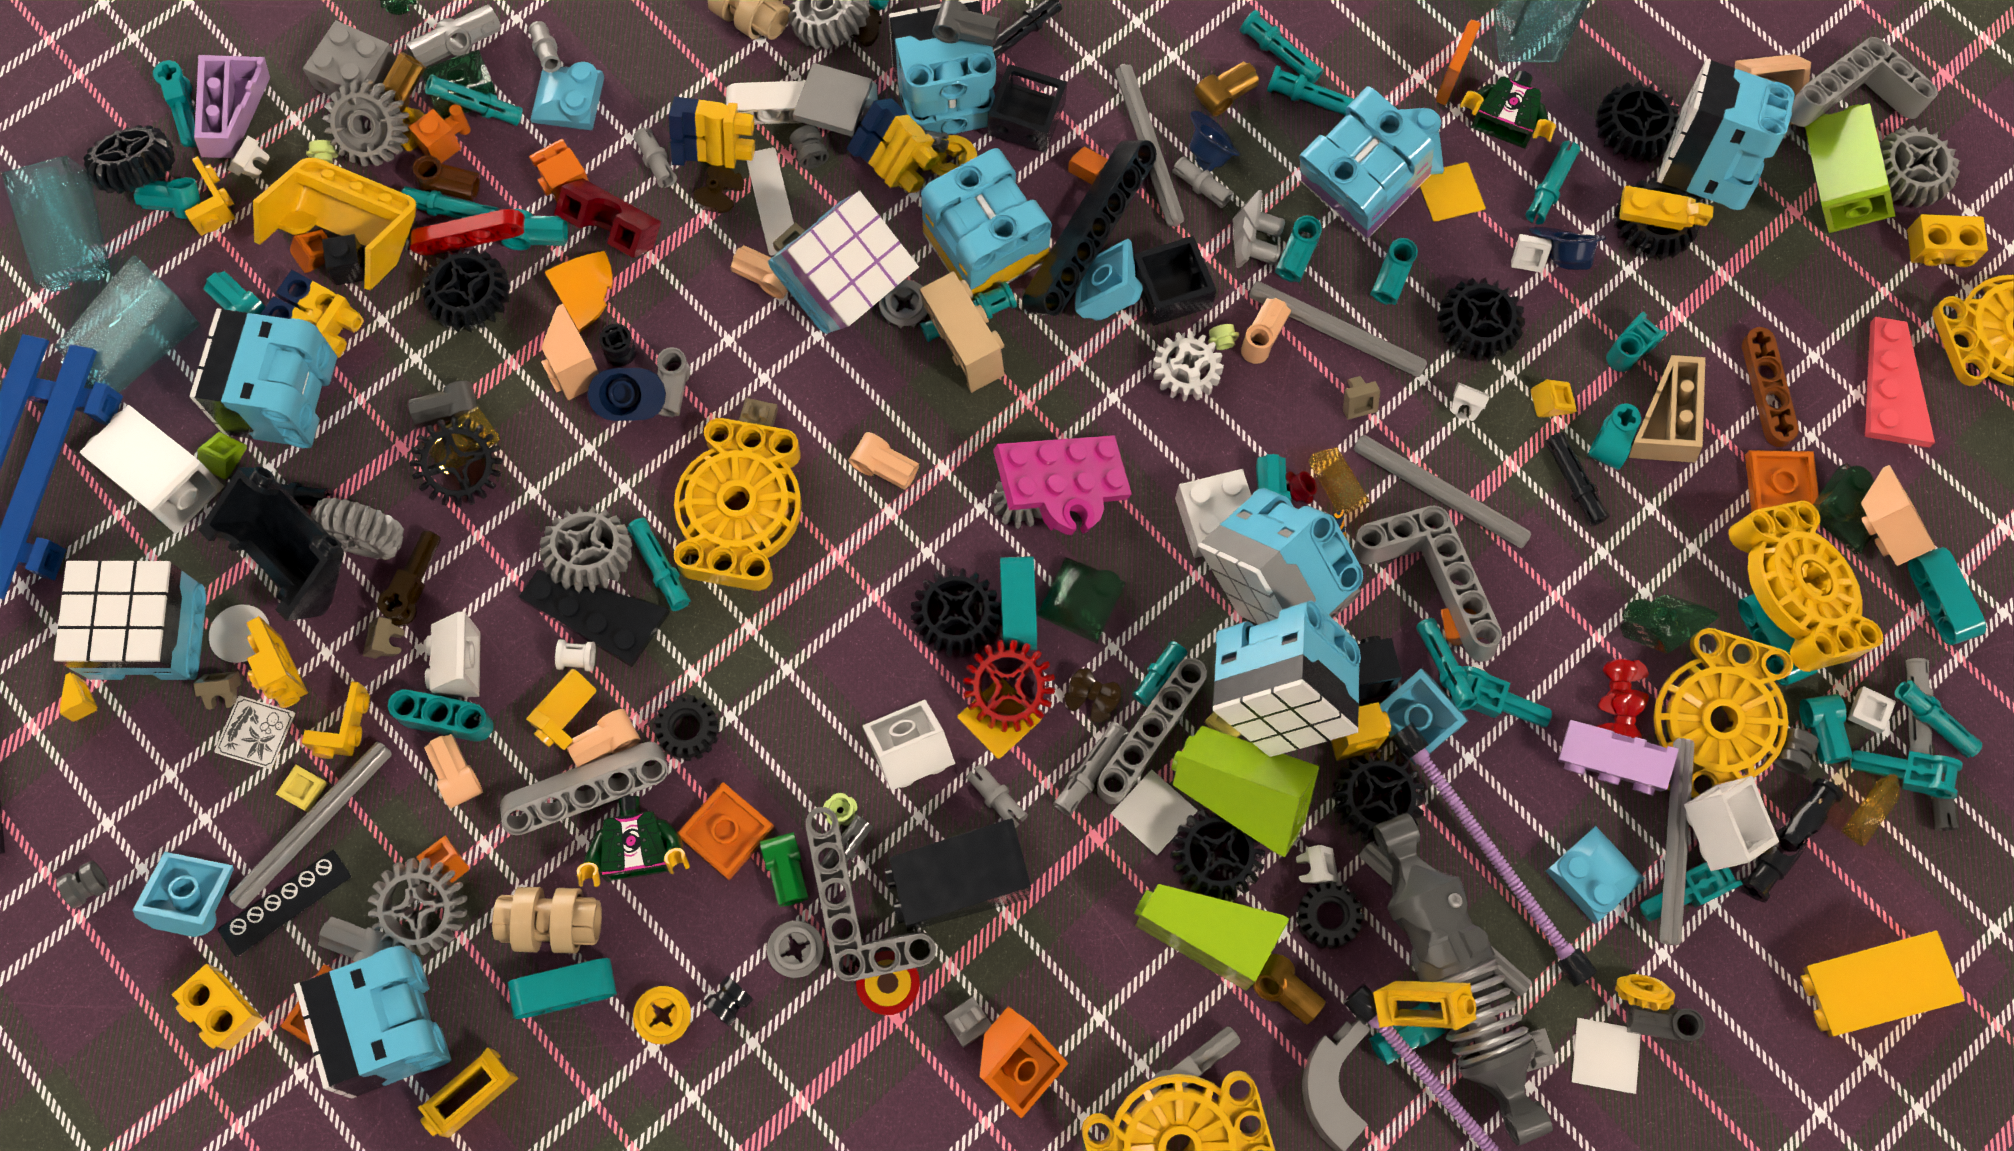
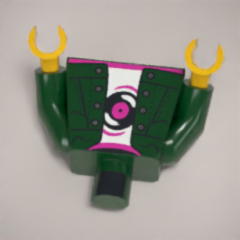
(1510, 110)
(632, 846)

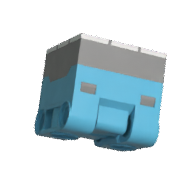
(1280, 557)

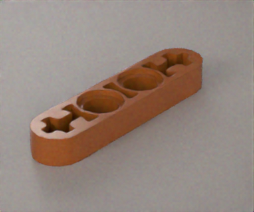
(1776, 386)

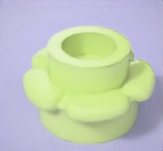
(322, 150)
(1223, 336)
(847, 803)

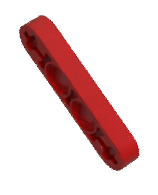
(467, 232)

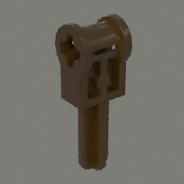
(408, 583)

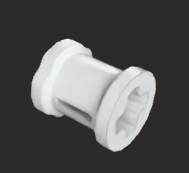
(575, 655)

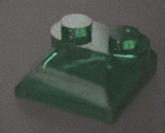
(463, 70)
(1842, 508)
(1082, 599)
(1665, 621)

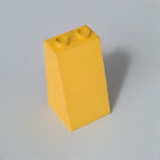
(1881, 984)

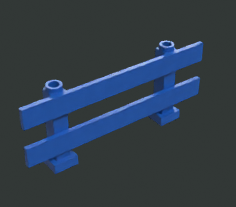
(62, 400)

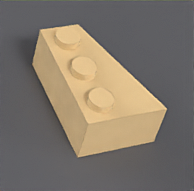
(964, 330)
(1675, 416)

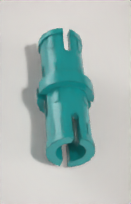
(1159, 673)

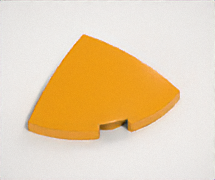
(582, 286)

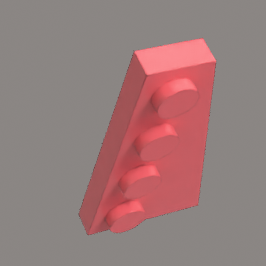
(1894, 388)

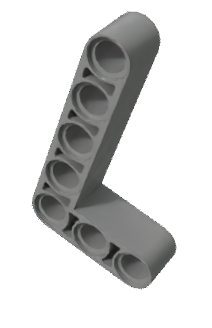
(1877, 67)
(1442, 568)
(846, 909)

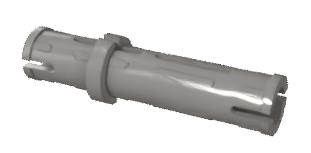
(1919, 732)
(1083, 779)

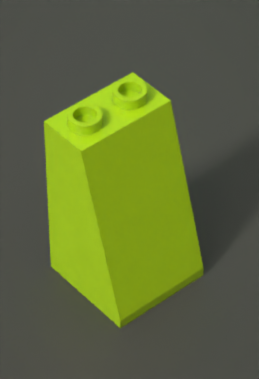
(1849, 168)
(1246, 786)
(1212, 931)

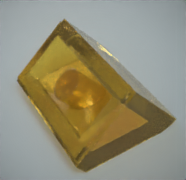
(463, 442)
(1338, 480)
(1873, 810)

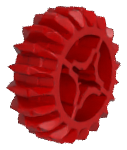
(989, 707)

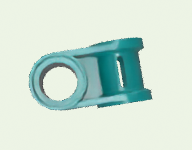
(1637, 340)
(1615, 439)

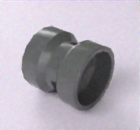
(809, 147)
(1797, 751)
(84, 883)

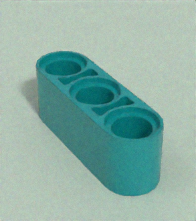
(1947, 596)
(1018, 601)
(1767, 632)
(428, 705)
(562, 988)

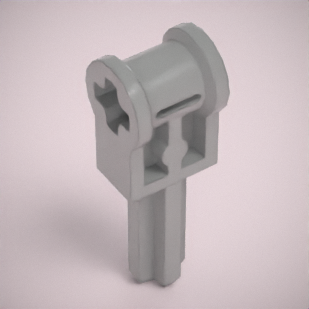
(1204, 1056)

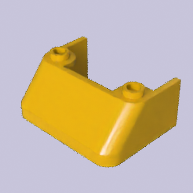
(341, 203)

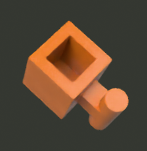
(437, 135)
(557, 168)

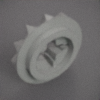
(904, 291)
(779, 945)

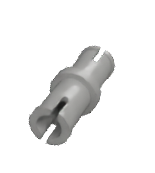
(544, 47)
(655, 157)
(1202, 182)
(996, 795)

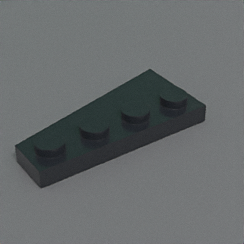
(609, 619)

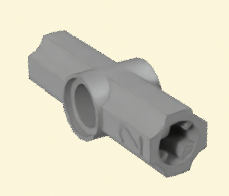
(469, 29)

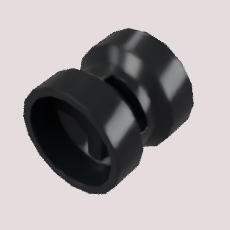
(620, 352)
(728, 1000)

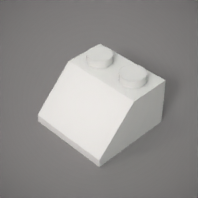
(454, 657)
(909, 745)

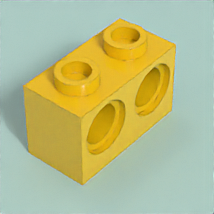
(1947, 240)
(1372, 732)
(223, 1000)

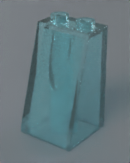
(1536, 28)
(58, 222)
(129, 326)

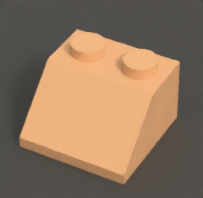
(1784, 69)
(567, 357)
(1894, 519)

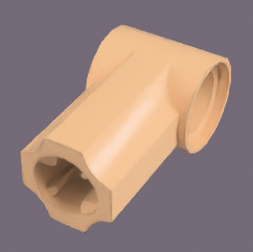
(755, 267)
(1264, 330)
(876, 457)
(611, 735)
(456, 779)

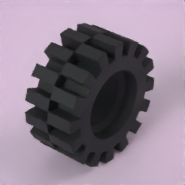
(672, 713)
(1344, 900)

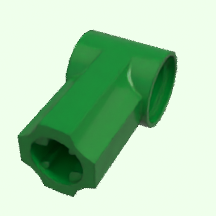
(783, 862)

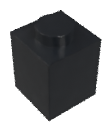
(344, 259)

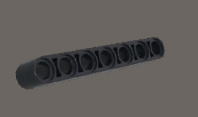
(1089, 228)

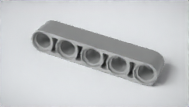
(1156, 715)
(572, 801)

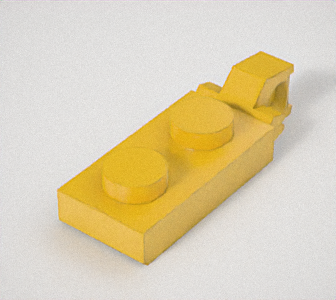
(1663, 209)

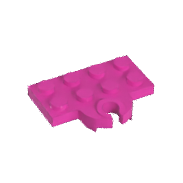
(1063, 478)

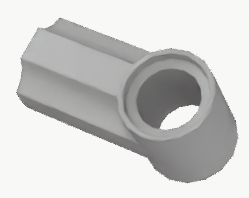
(673, 380)
(351, 940)

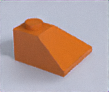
(1018, 1061)

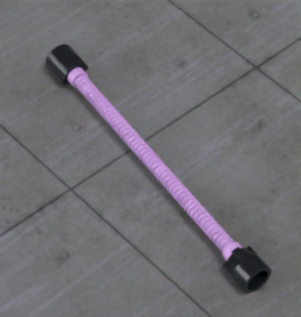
(1572, 961)
(1363, 1006)

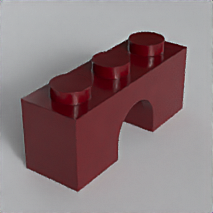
(590, 205)

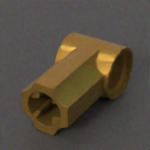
(404, 77)
(1220, 92)
(1280, 984)

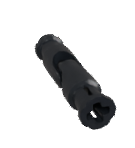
(1804, 822)

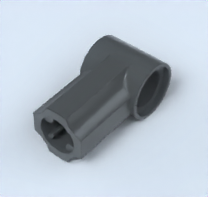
(958, 23)
(452, 402)
(1664, 1023)

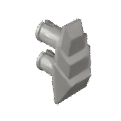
(1245, 225)

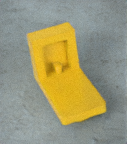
(215, 211)
(559, 708)
(327, 744)

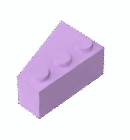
(226, 101)
(1617, 757)

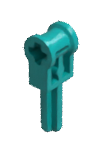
(177, 93)
(1494, 697)
(1920, 772)
(1700, 888)

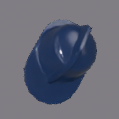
(1210, 142)
(1569, 248)
(626, 394)

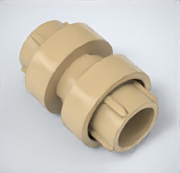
(753, 17)
(531, 919)

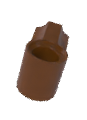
(447, 179)

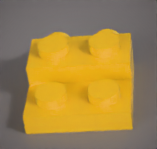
(272, 665)

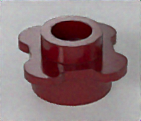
(1301, 486)

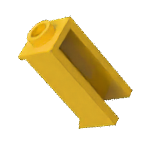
(1455, 999)
(501, 1079)

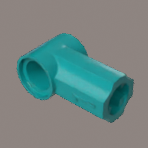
(172, 196)
(539, 231)
(1299, 249)
(1394, 272)
(231, 295)
(1272, 474)
(1826, 719)
(1412, 1035)

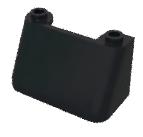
(280, 538)

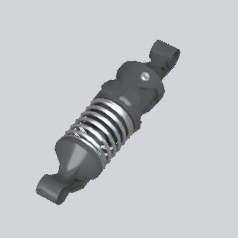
(1452, 949)

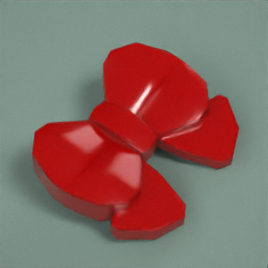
(1622, 673)
(1625, 708)

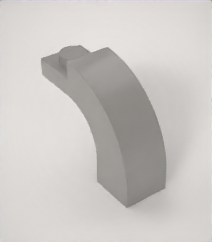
(1321, 1091)

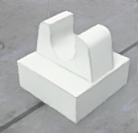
(245, 156)
(1531, 253)
(1469, 396)
(1871, 710)
(1321, 863)

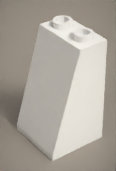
(152, 468)

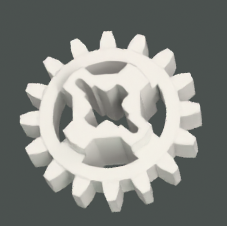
(1184, 370)

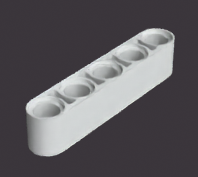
(775, 100)

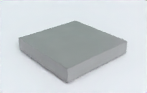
(832, 99)

